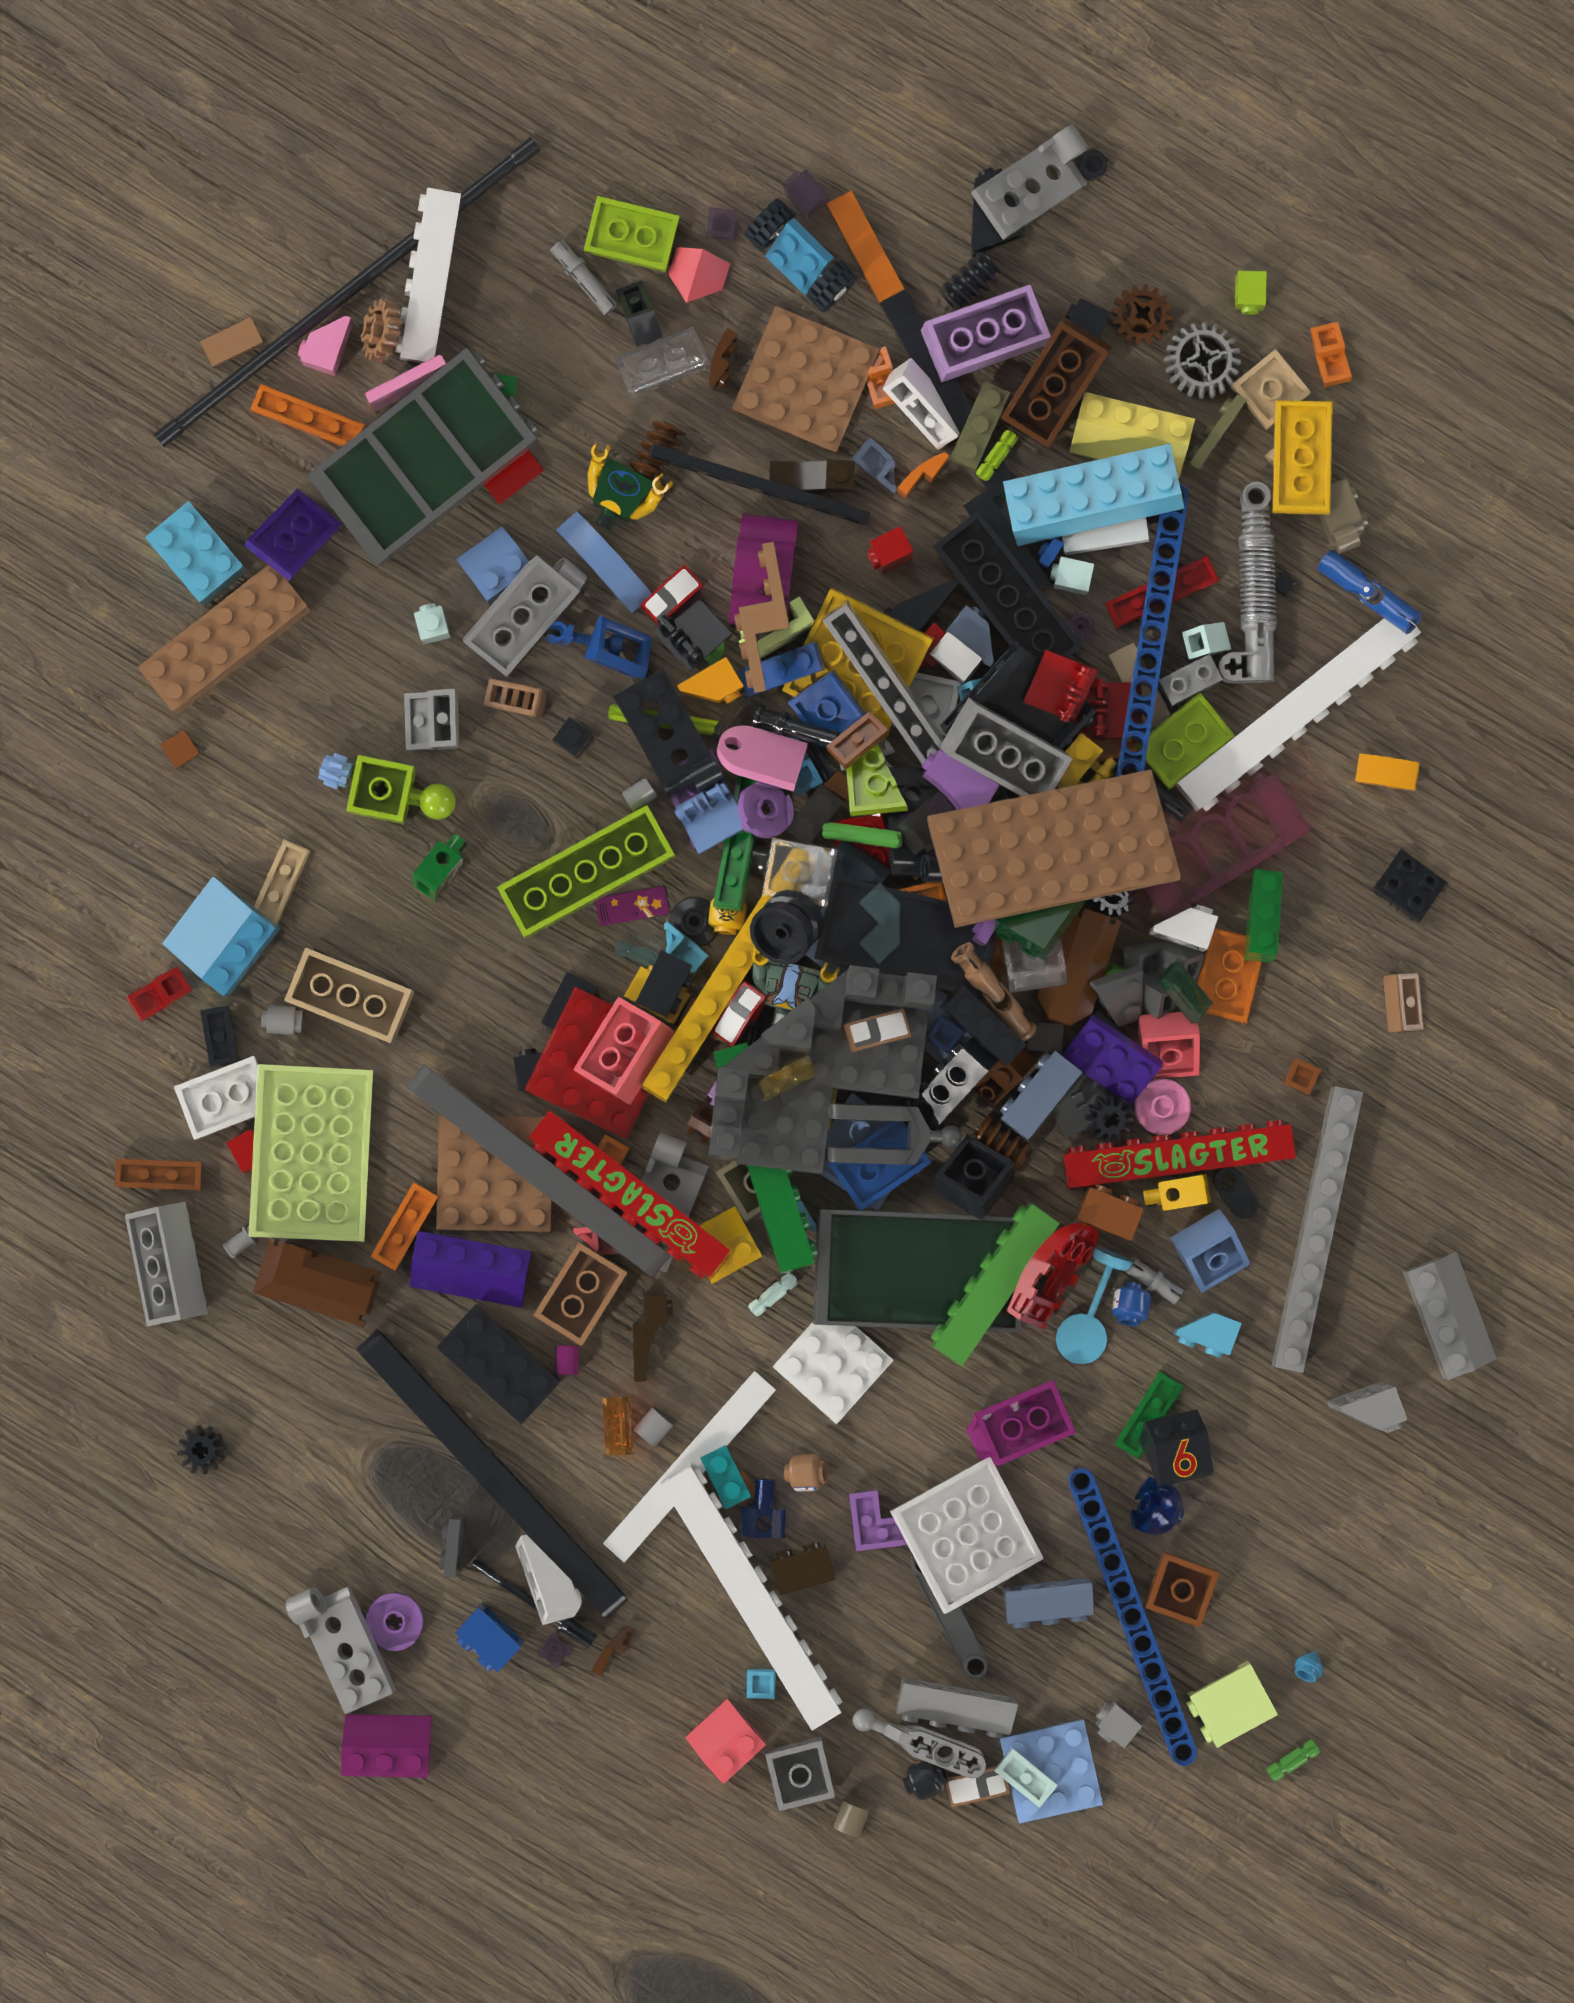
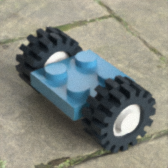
(800, 255)

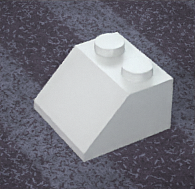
(1189, 928)

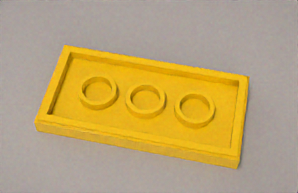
(1302, 457)

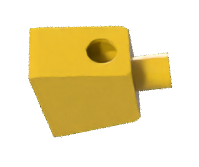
(1192, 1190)

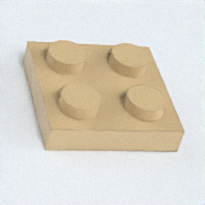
(1267, 382)

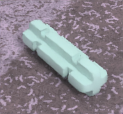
(773, 1294)

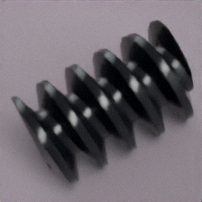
(970, 281)

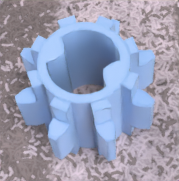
(336, 771)

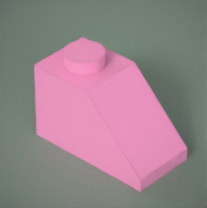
(326, 346)

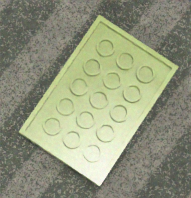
(310, 1153)

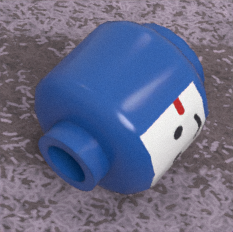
(1131, 1304)

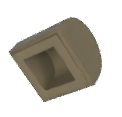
(851, 1818)

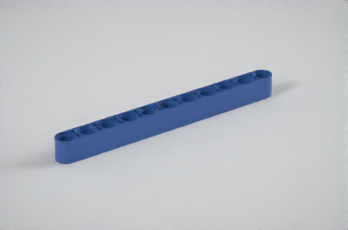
(1152, 649)
(1141, 1626)

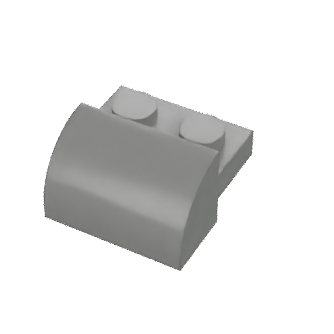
(432, 720)

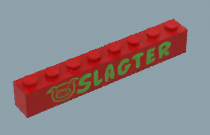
(1179, 1155)
(631, 1195)

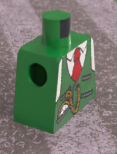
(433, 877)

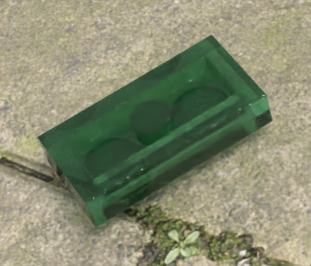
(1185, 992)

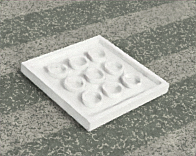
(966, 1535)

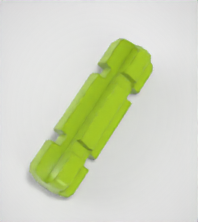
(997, 455)

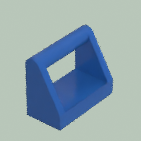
(596, 653)

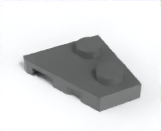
(1121, 995)

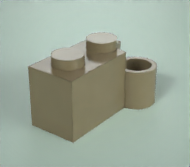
(1345, 521)

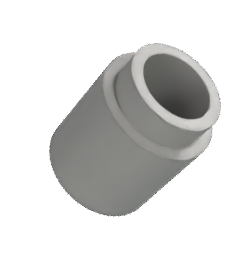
(282, 1020)

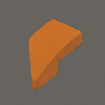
(877, 378)

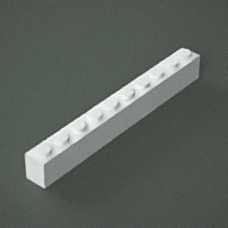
(1293, 712)
(751, 1597)

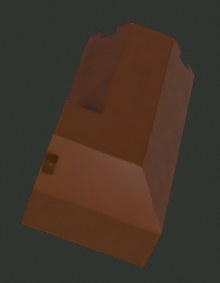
(1086, 953)
(317, 1283)

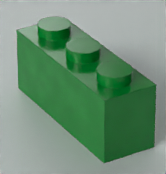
(1263, 916)

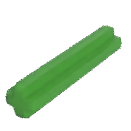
(862, 835)

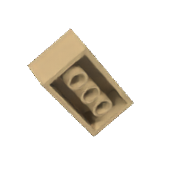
(349, 995)

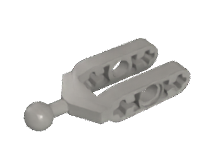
(903, 1735)

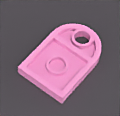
(762, 756)

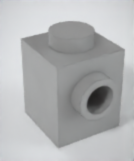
(1116, 1724)

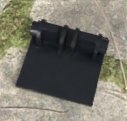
(691, 632)
(1409, 886)

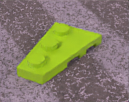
(873, 786)

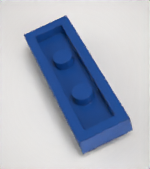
(787, 667)

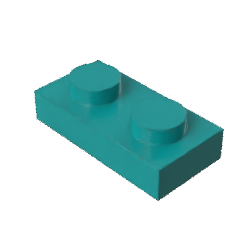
(725, 1477)

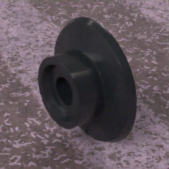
(689, 908)

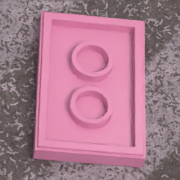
(403, 384)

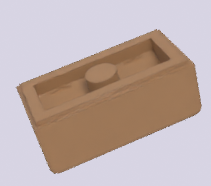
(1403, 1002)

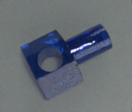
(764, 1505)

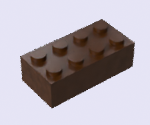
(1056, 382)

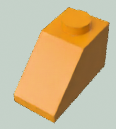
(714, 683)

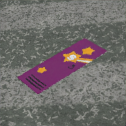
(632, 906)

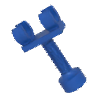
(567, 635)

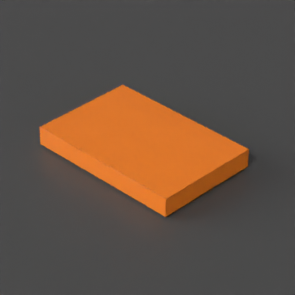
(1228, 977)

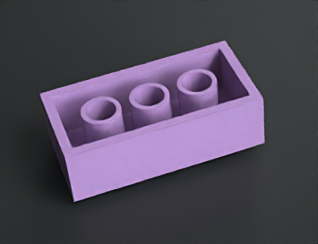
(985, 333)

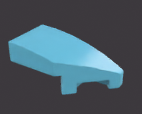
(684, 948)

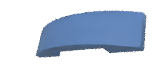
(604, 561)

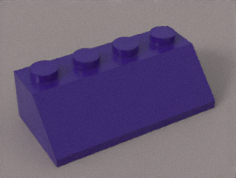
(470, 1268)

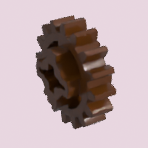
(1133, 306)

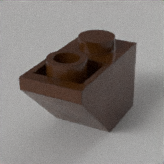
(1003, 1078)

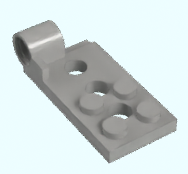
(1054, 154)
(562, 586)
(667, 1160)
(313, 1616)

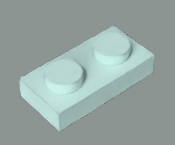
(1025, 1777)

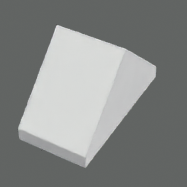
(956, 658)

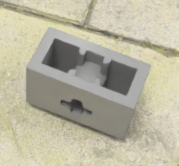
(1189, 681)

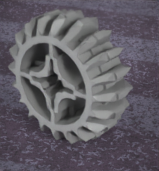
(1204, 371)

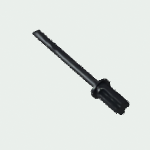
(567, 1625)

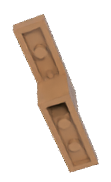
(762, 617)

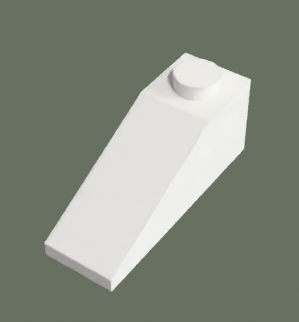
(921, 403)
(549, 1585)

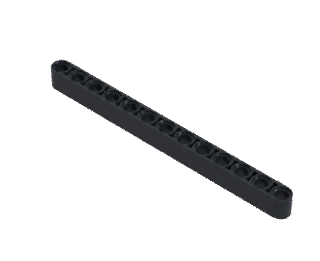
(492, 1474)

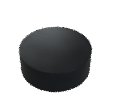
(1093, 165)

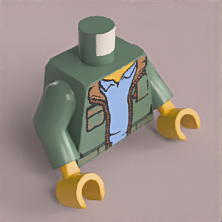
(788, 984)

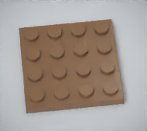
(805, 380)
(481, 1190)

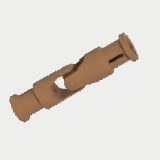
(983, 978)

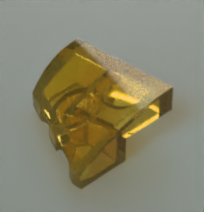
(787, 1078)

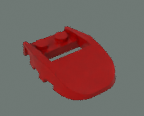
(1064, 1251)

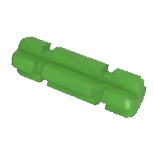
(1293, 1760)

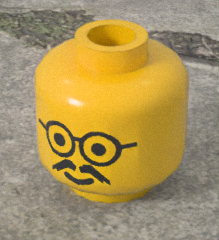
(726, 921)

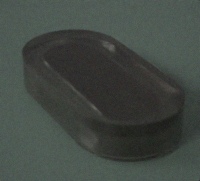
(738, 714)

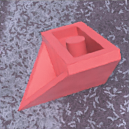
(697, 272)

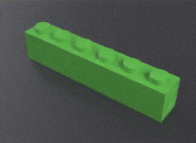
(994, 1284)

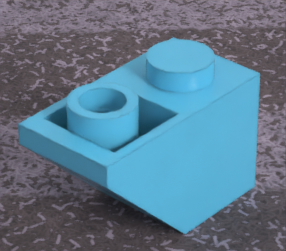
(1212, 1331)

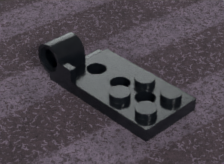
(700, 764)
(902, 859)

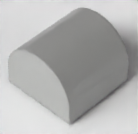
(639, 794)
(653, 1427)

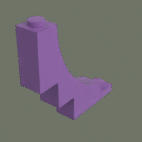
(964, 790)

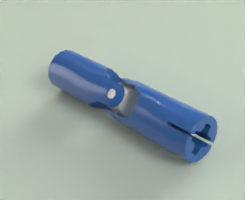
(1354, 581)

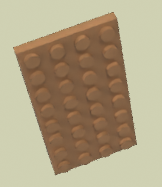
(1053, 848)

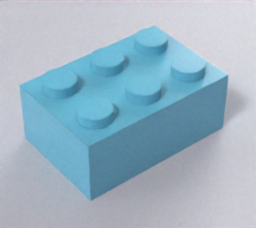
(196, 554)

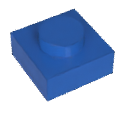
(1049, 552)

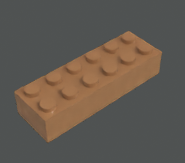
(223, 639)

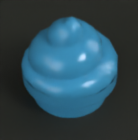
(1309, 1667)

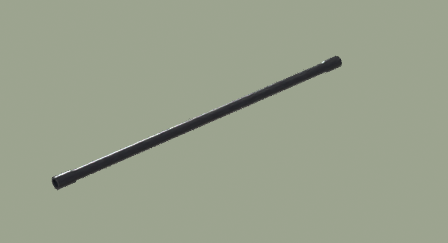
(177, 426)

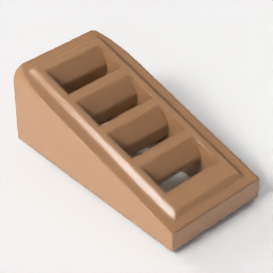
(538, 703)

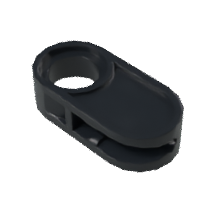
(1240, 1197)

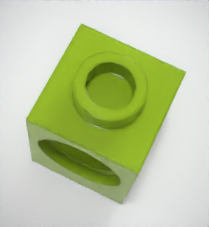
(1250, 291)

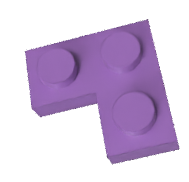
(869, 1527)

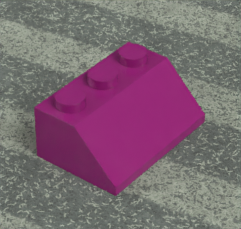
(386, 1745)

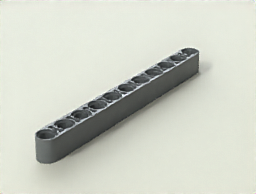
(538, 1170)

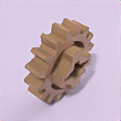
(381, 330)

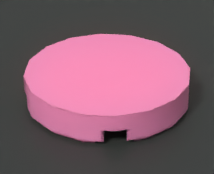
(1162, 1107)

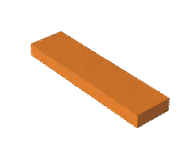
(865, 246)
(305, 416)

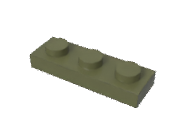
(979, 426)
(1215, 432)

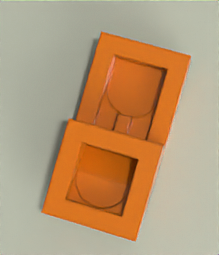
(1330, 354)
(928, 470)

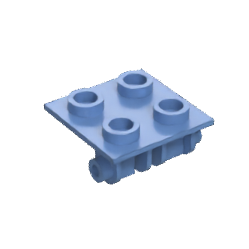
(710, 817)

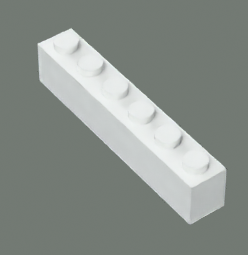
(430, 275)

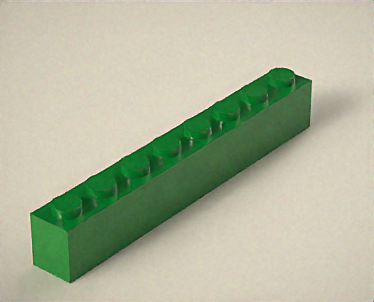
(777, 1203)

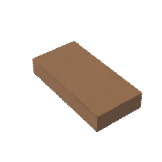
(232, 342)

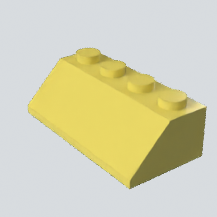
(1117, 427)

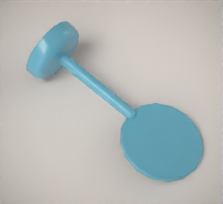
(1082, 1336)

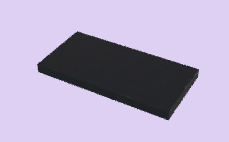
(924, 929)

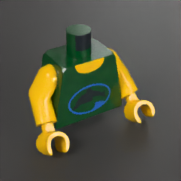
(620, 490)

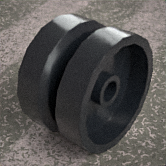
(786, 926)

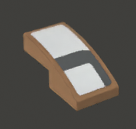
(877, 1030)
(969, 1790)

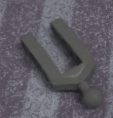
(917, 1134)

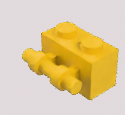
(1084, 756)

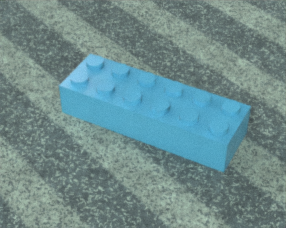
(1093, 494)

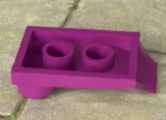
(1020, 1424)

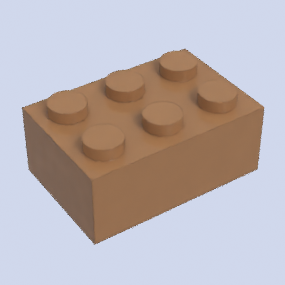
(580, 1293)

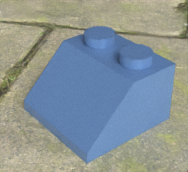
(493, 564)
(1210, 1250)

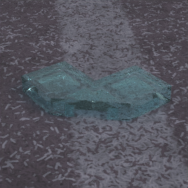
(886, 912)

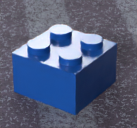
(489, 1638)

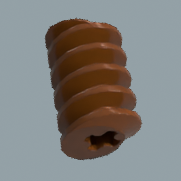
(663, 436)
(1001, 1142)

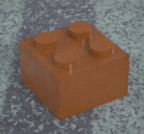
(1109, 1213)
(1181, 1589)

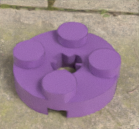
(753, 818)
(403, 1607)

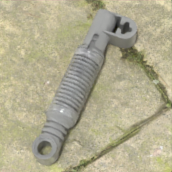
(1258, 593)

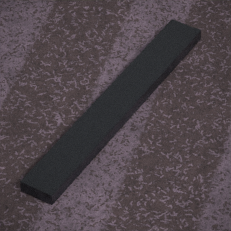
(908, 328)
(758, 484)

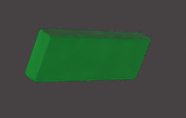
(1153, 1405)

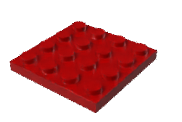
(562, 1086)

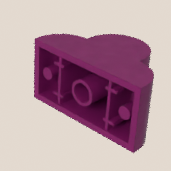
(747, 574)

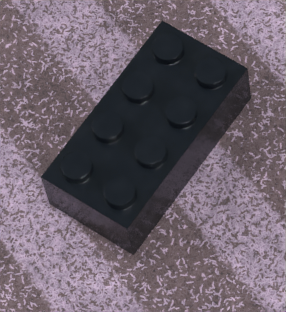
(499, 1364)

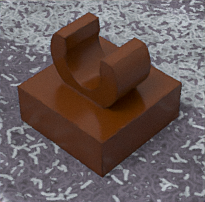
(701, 1121)

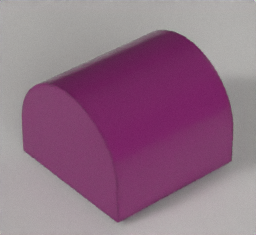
(567, 1359)

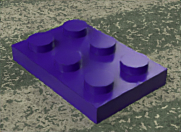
(293, 534)
(1112, 1059)

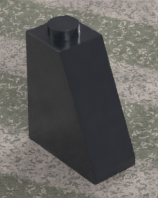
(983, 234)

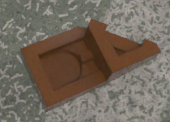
(618, 1643)

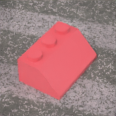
(624, 1050)

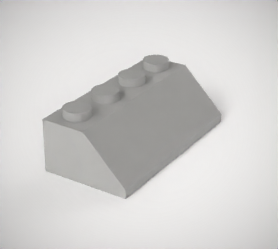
(166, 1263)
(1449, 1316)
(1372, 1405)
(956, 1706)

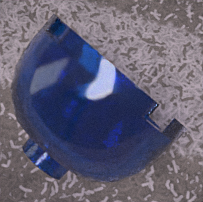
(1158, 1508)

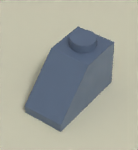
(974, 632)

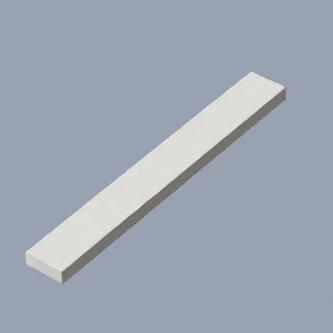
(717, 1433)

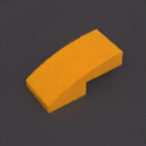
(1387, 772)

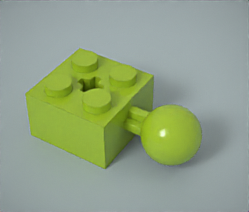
(435, 801)

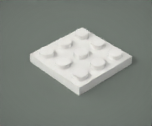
(833, 1366)

